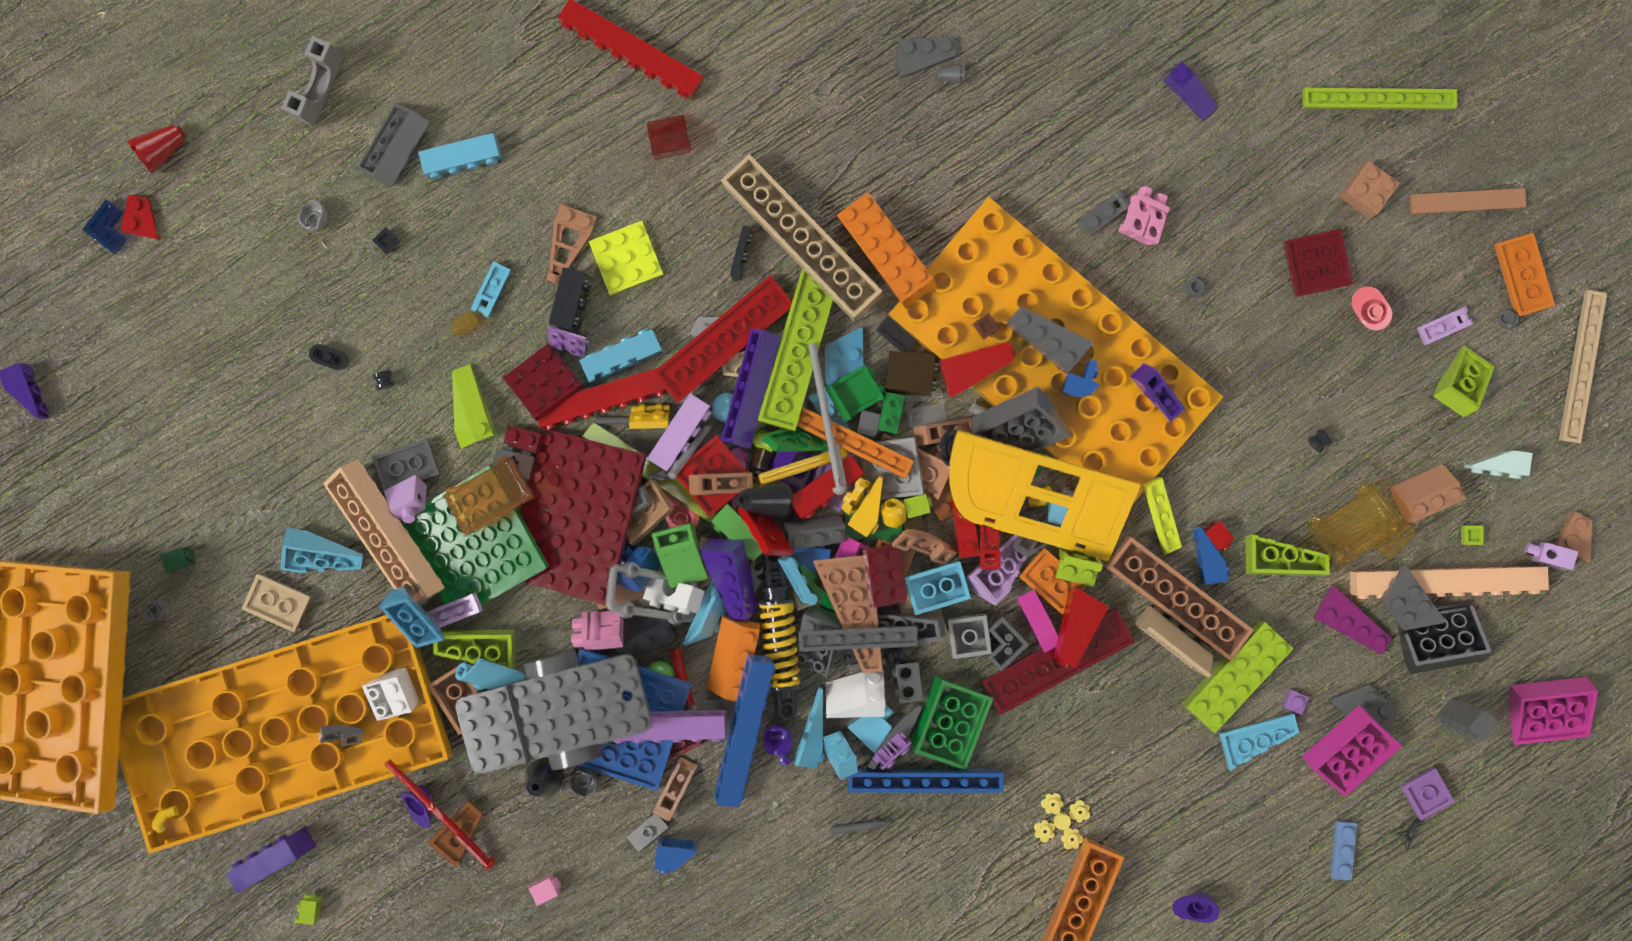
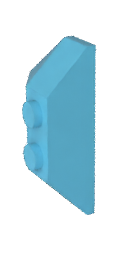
(708, 616)

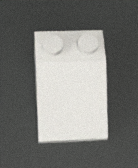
(856, 696)

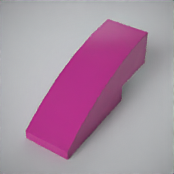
(1038, 620)

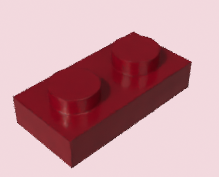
(523, 439)

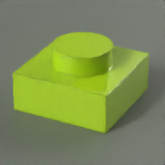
(1472, 535)

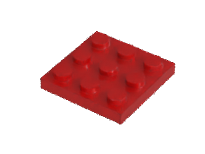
(711, 459)

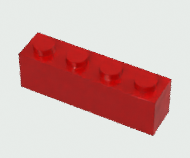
(821, 490)

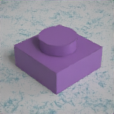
(1295, 701)

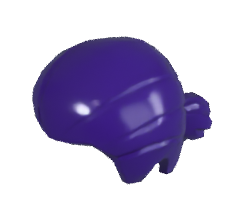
(778, 741)

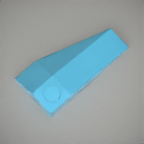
(309, 551)
(811, 743)

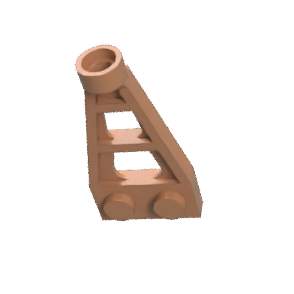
(574, 220)

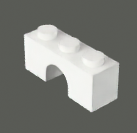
(685, 598)

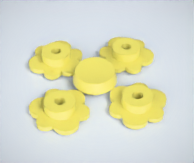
(1062, 821)

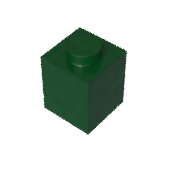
(178, 559)

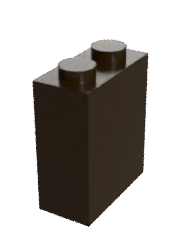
(911, 373)

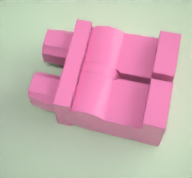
(1145, 217)
(598, 630)

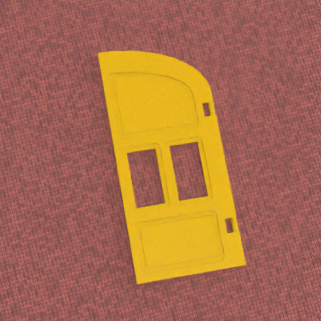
(996, 477)

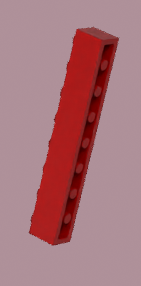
(630, 49)
(603, 398)

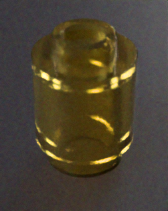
(464, 323)

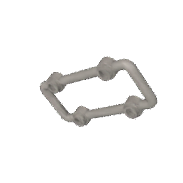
(627, 609)

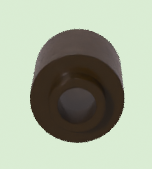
(760, 462)

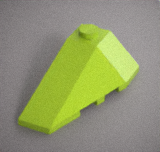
(471, 414)

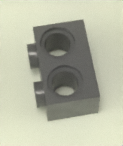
(912, 680)

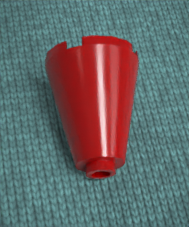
(157, 146)

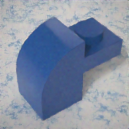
(1081, 386)

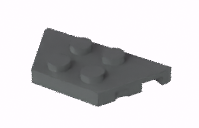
(1409, 602)
(1369, 700)

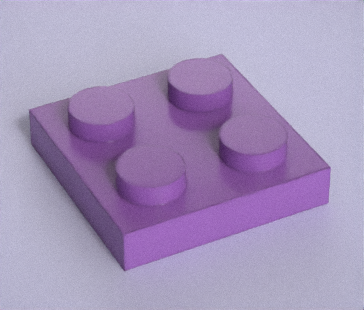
(1427, 793)

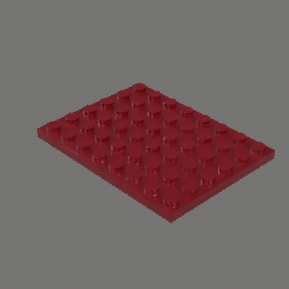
(581, 512)

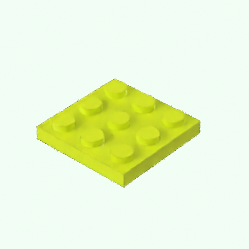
(626, 258)

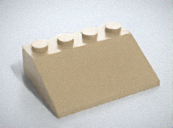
(1175, 640)

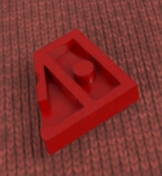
(139, 218)

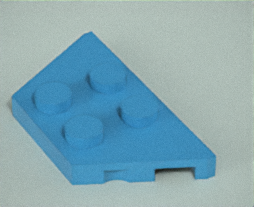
(843, 355)

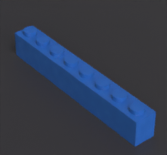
(743, 730)
(926, 781)

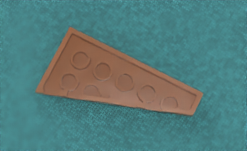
(847, 589)

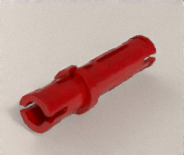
(680, 671)

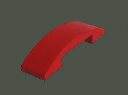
(989, 546)

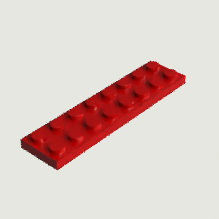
(722, 339)

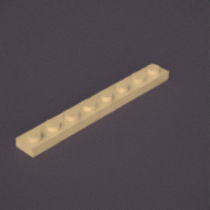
(1582, 366)

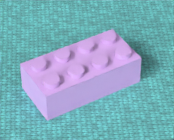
(680, 432)

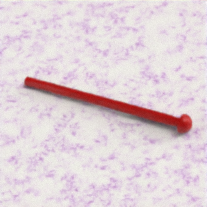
(487, 862)

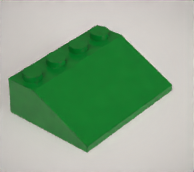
(950, 723)

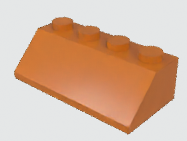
(733, 643)

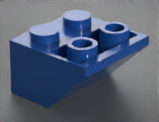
(645, 559)

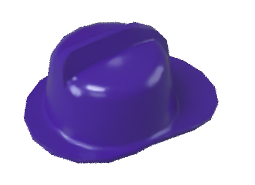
(416, 808)
(1196, 907)

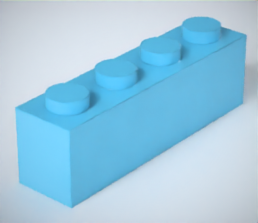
(460, 155)

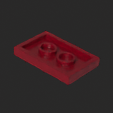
(884, 576)

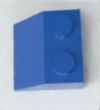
(673, 853)

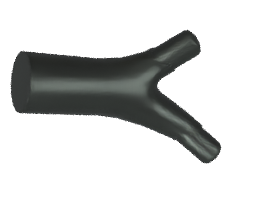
(1410, 832)

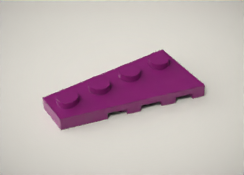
(1346, 618)

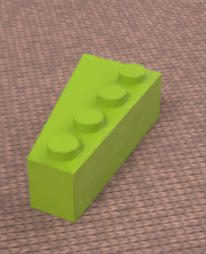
(1277, 558)
(471, 645)

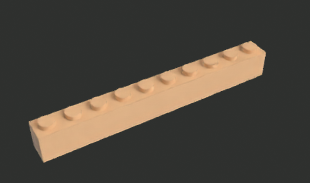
(1456, 581)

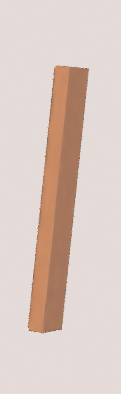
(1467, 201)

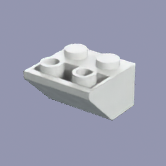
(391, 694)

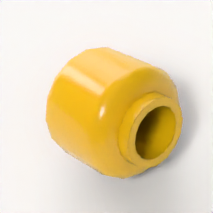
(893, 513)

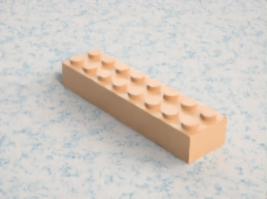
(382, 532)

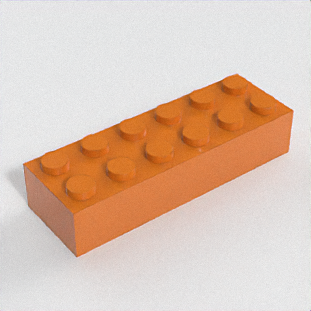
(887, 250)
(1084, 893)

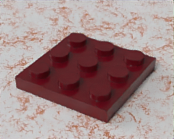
(1317, 263)
(542, 382)

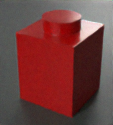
(1219, 535)

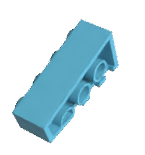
(621, 356)

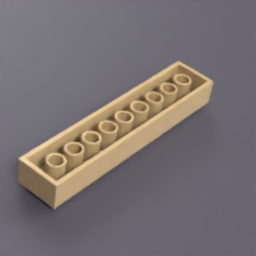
(802, 238)

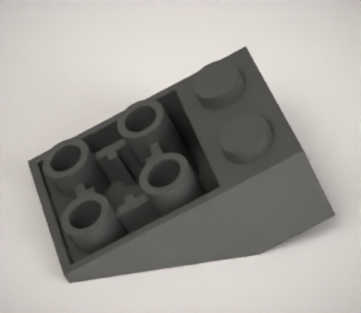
(818, 619)

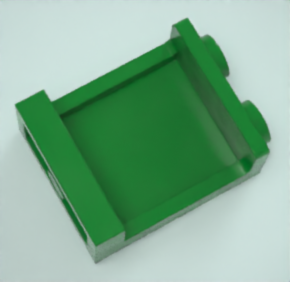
(855, 391)

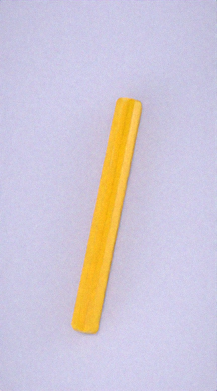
(797, 467)

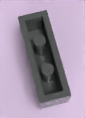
(814, 532)

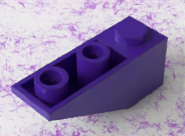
(21, 385)

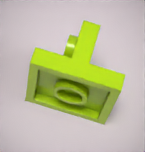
(1078, 567)

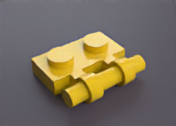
(649, 416)

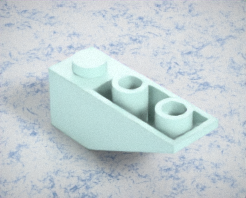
(1506, 462)

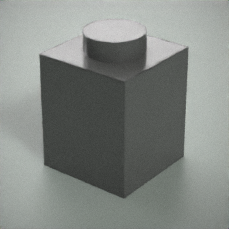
(868, 424)

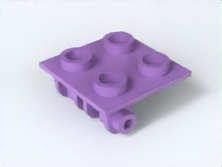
(567, 341)
(901, 748)

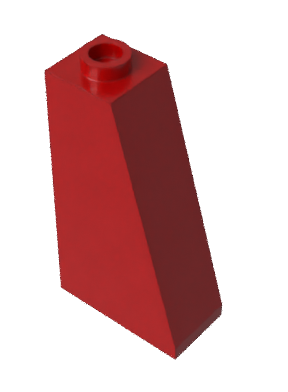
(971, 367)
(1078, 626)

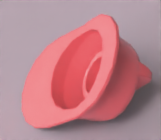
(1372, 308)
(680, 514)

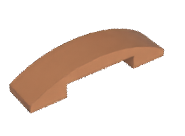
(925, 543)

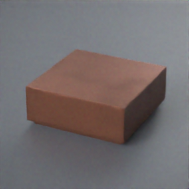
(985, 326)

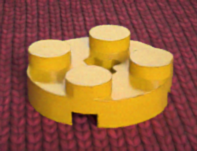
(854, 499)

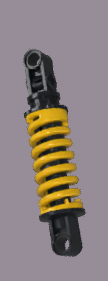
(779, 636)

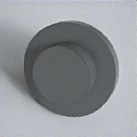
(1195, 287)
(1508, 319)

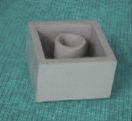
(968, 636)

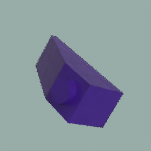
(1190, 90)
(1157, 391)

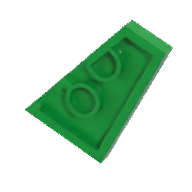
(794, 441)

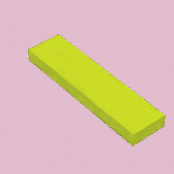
(1162, 515)

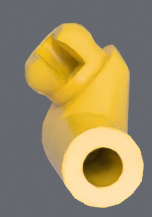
(1033, 502)
(159, 821)

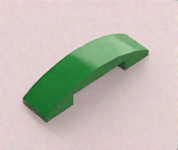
(822, 597)

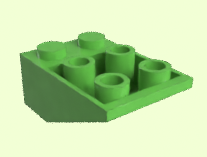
(680, 554)

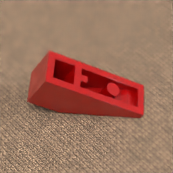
(965, 534)

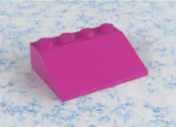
(1552, 710)
(1351, 751)

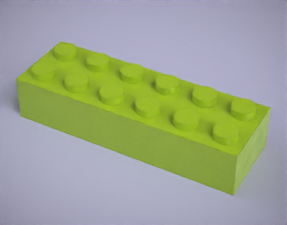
(1237, 679)

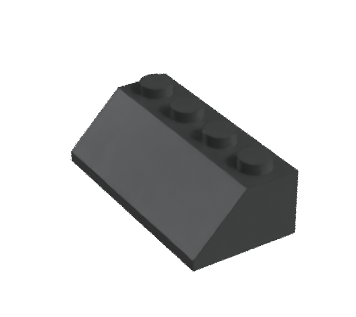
(393, 145)

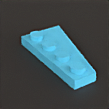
(1256, 738)

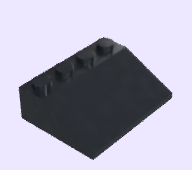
(1446, 644)

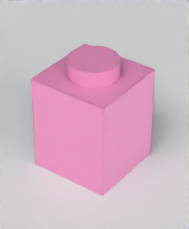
(545, 889)

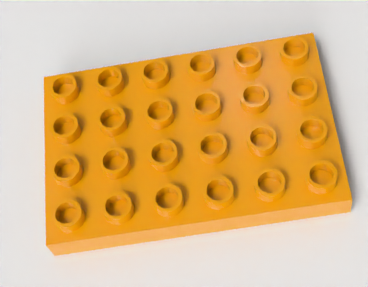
(61, 683)

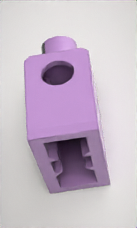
(407, 498)
(1556, 556)

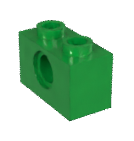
(891, 413)

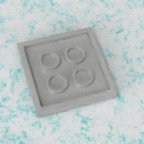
(894, 485)

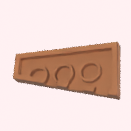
(933, 470)

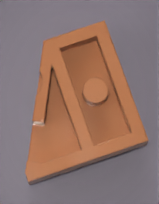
(1577, 535)

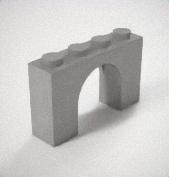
(326, 64)

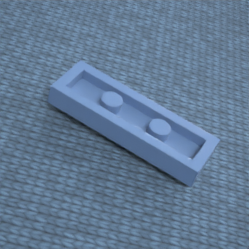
(1343, 850)

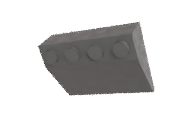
(1022, 422)

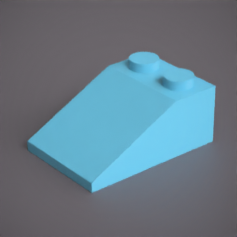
(937, 587)

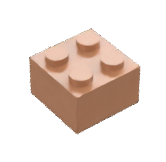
(1369, 189)

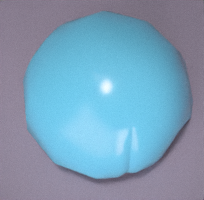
(721, 407)

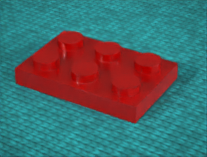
(766, 533)

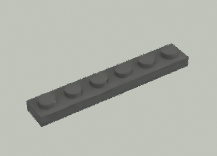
(858, 638)

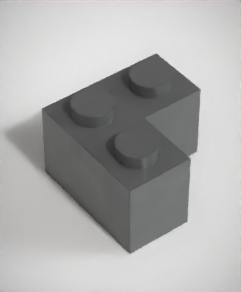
(1009, 643)

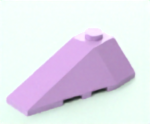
(997, 583)

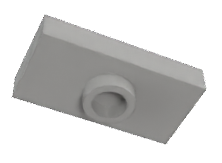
(647, 832)

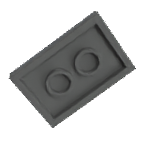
(406, 462)

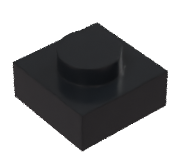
(386, 240)

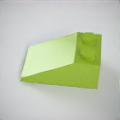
(1464, 382)

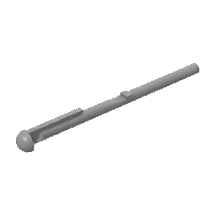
(834, 451)

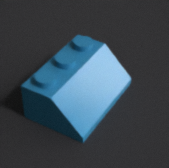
(411, 618)

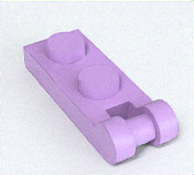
(1444, 326)

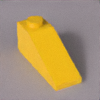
(867, 514)

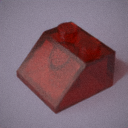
(669, 137)

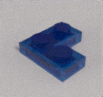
(101, 227)

